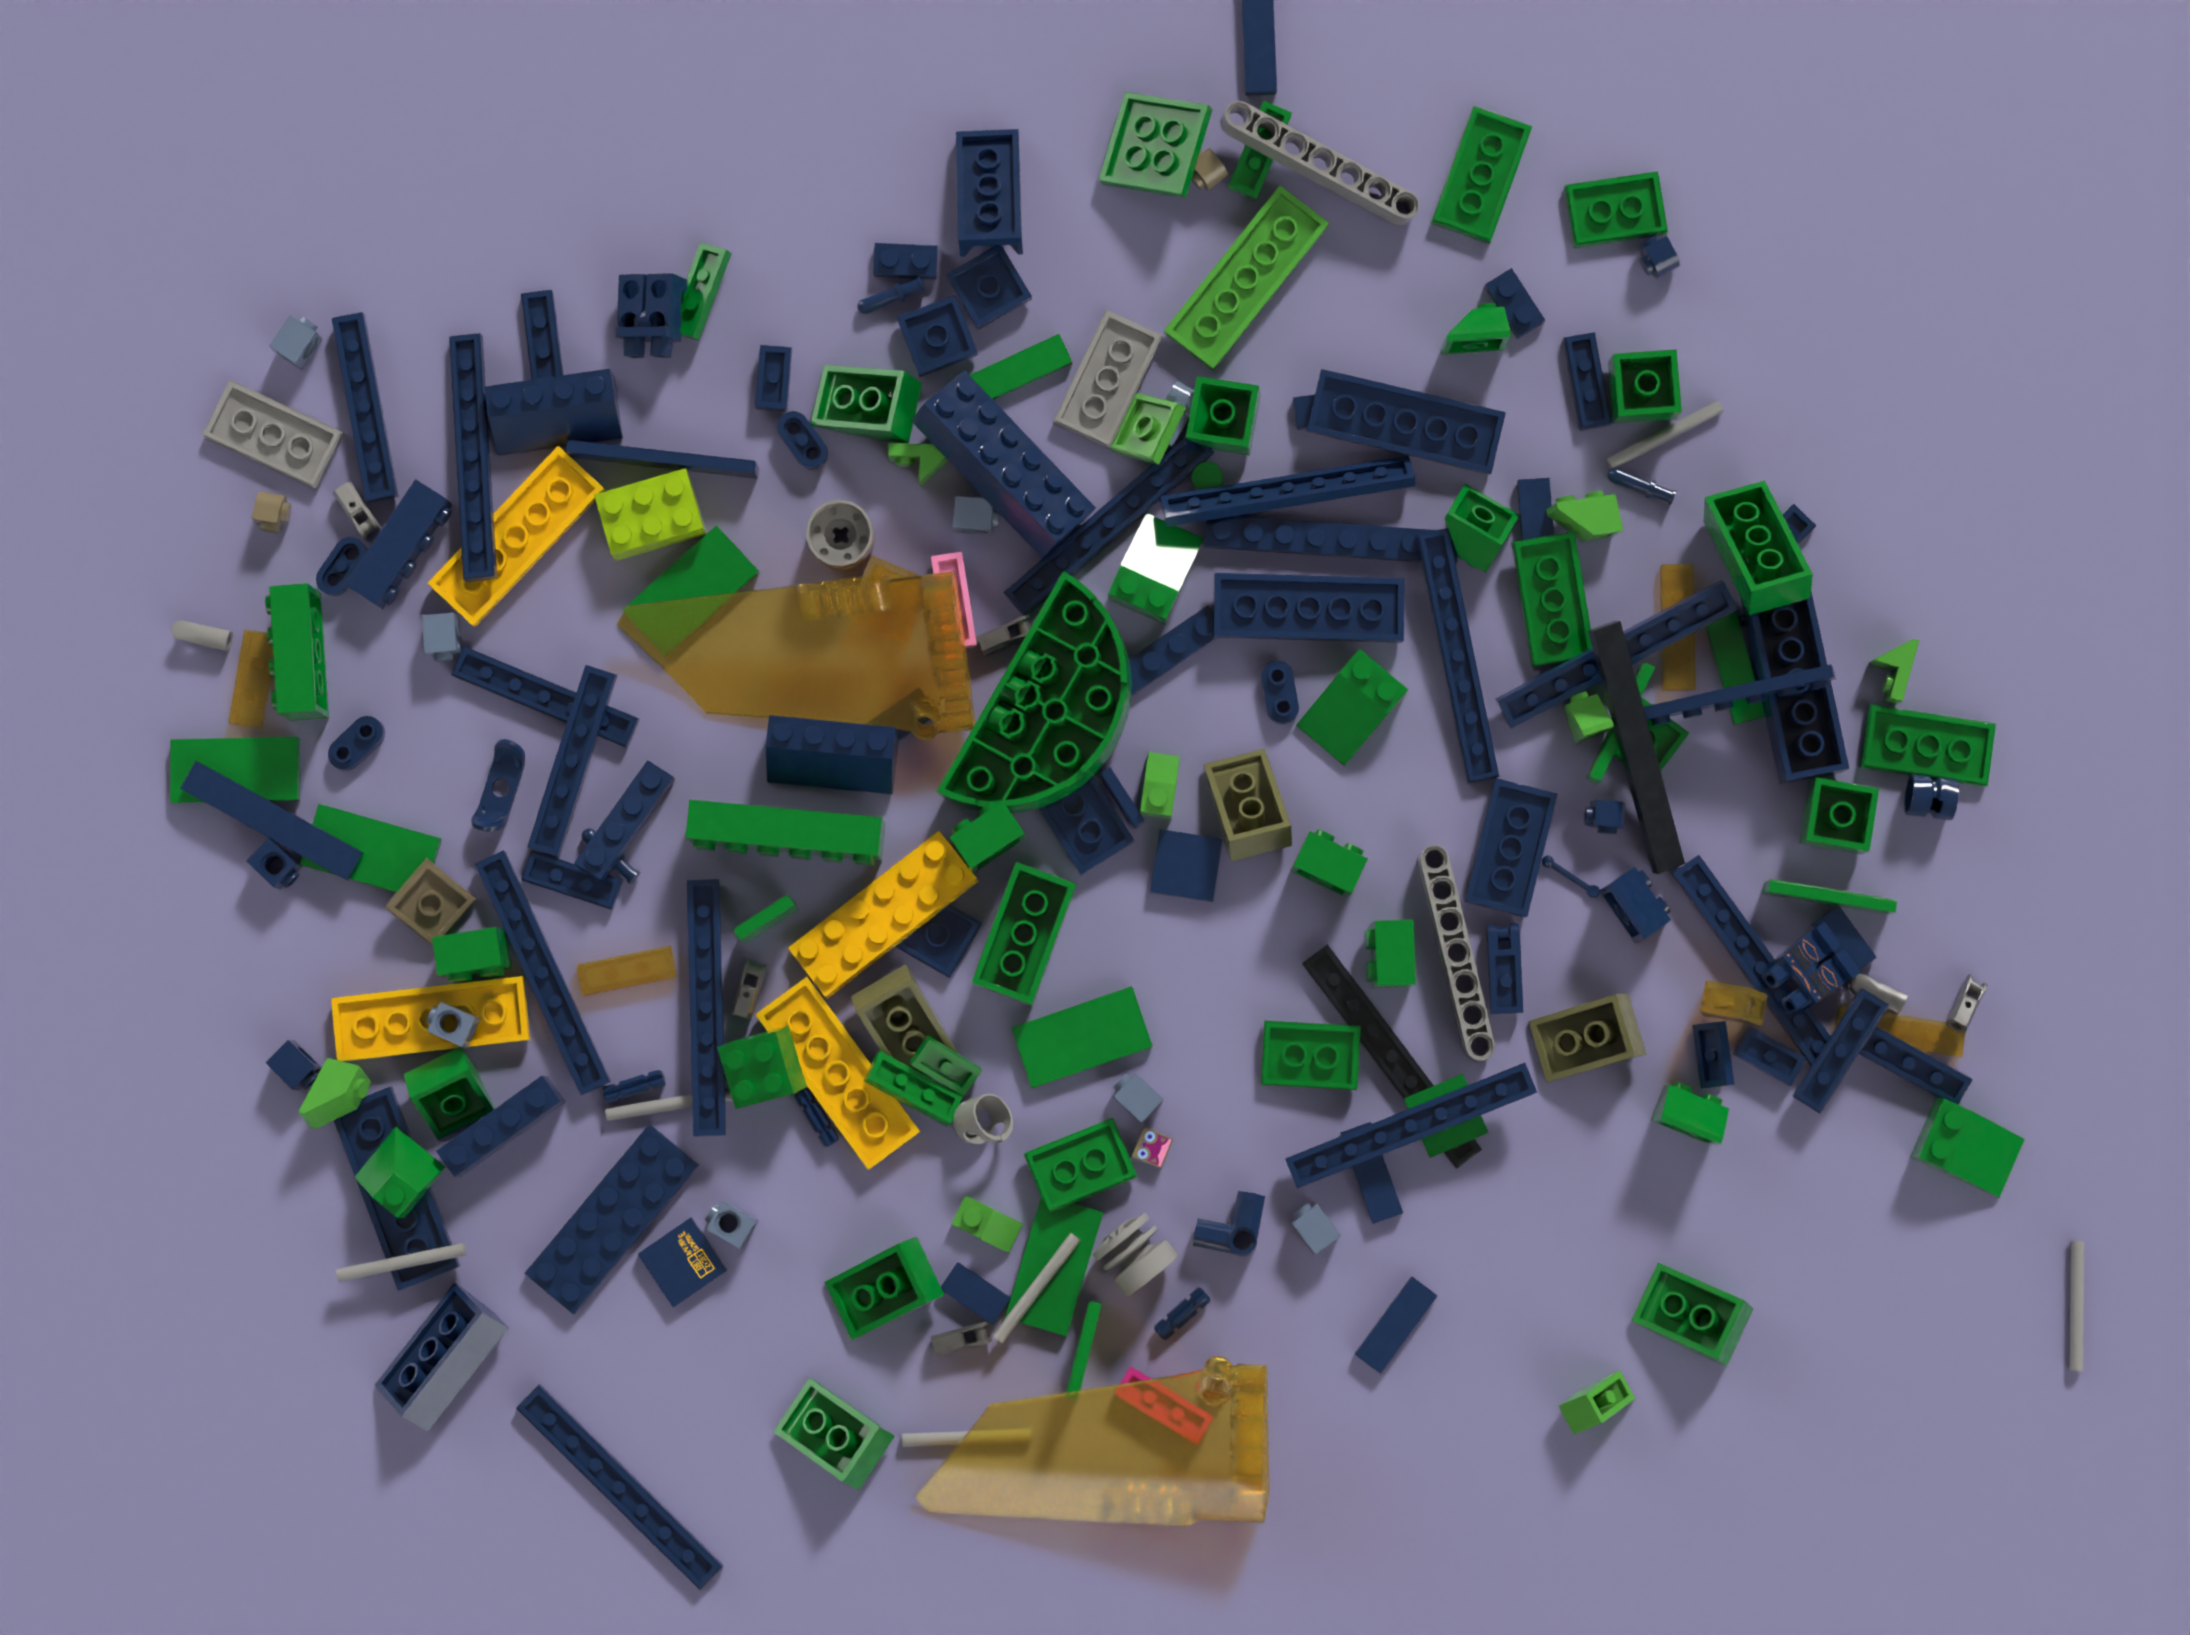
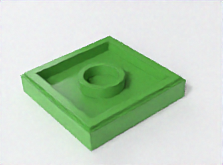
(1147, 428)

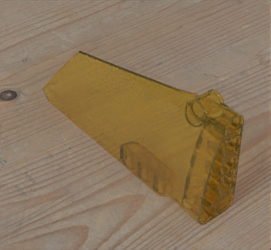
(820, 651)
(1119, 1453)

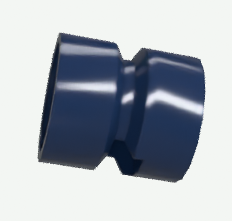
(1931, 797)

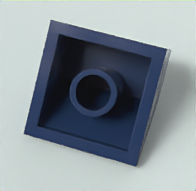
(1636, 904)

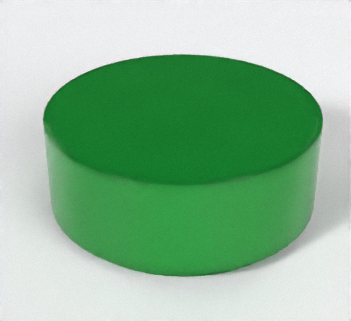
(1206, 476)

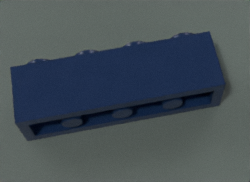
(399, 544)
(500, 1126)

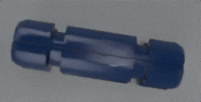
(633, 1086)
(816, 1117)
(1182, 1313)

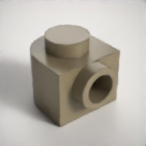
(1208, 170)
(271, 511)

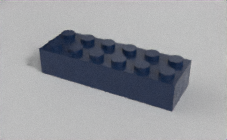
(1003, 464)
(1805, 725)

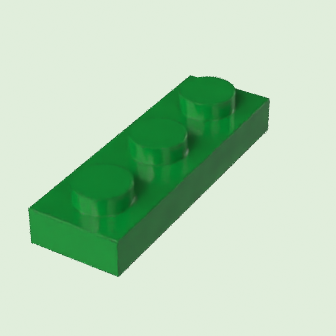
(1253, 165)
(702, 288)
(913, 1088)

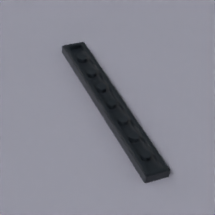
(1636, 747)
(1375, 1035)

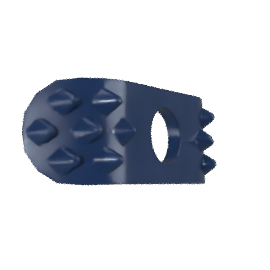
(507, 765)

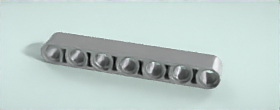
(1335, 163)
(1460, 937)

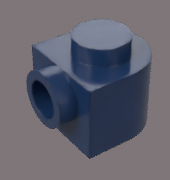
(1658, 256)
(1605, 815)

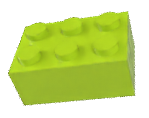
(650, 514)

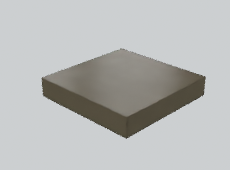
(430, 902)

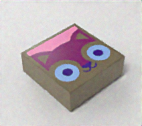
(1152, 1147)

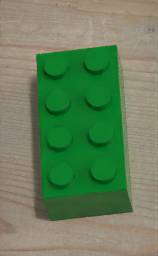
(1757, 547)
(297, 652)
(1024, 933)

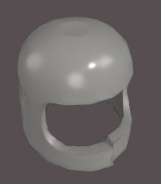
(969, 1128)

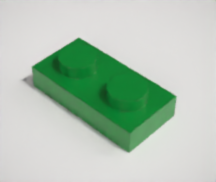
(945, 1065)

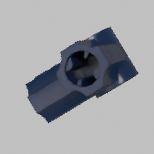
(1221, 1236)

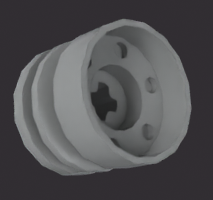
(840, 516)
(1135, 1254)

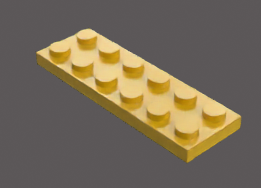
(524, 532)
(883, 914)
(396, 1020)
(836, 1074)

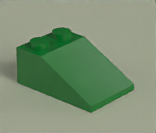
(867, 402)
(1155, 568)
(1352, 707)
(1967, 1147)
(884, 1288)
(1692, 1314)
(834, 1434)

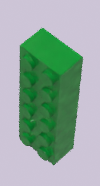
(785, 830)

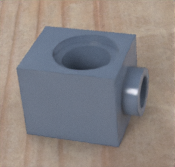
(296, 341)
(974, 516)
(441, 636)
(466, 1024)
(1136, 1096)
(745, 1224)
(1314, 1227)

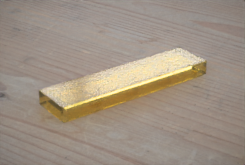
(1679, 657)
(1923, 1034)

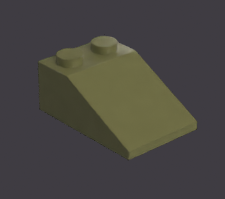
(1248, 805)
(899, 1015)
(1587, 1037)

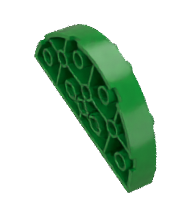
(1051, 711)

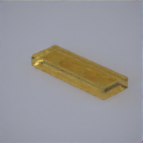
(252, 681)
(626, 971)

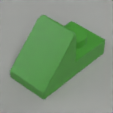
(927, 455)
(1900, 663)
(987, 1224)

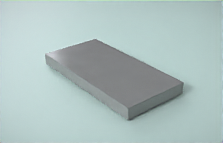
(1107, 379)
(273, 434)

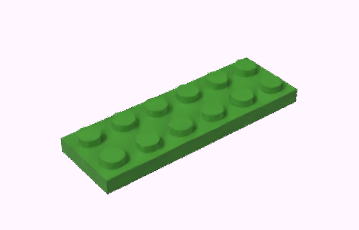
(1246, 278)

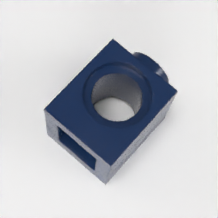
(262, 859)
(294, 1065)

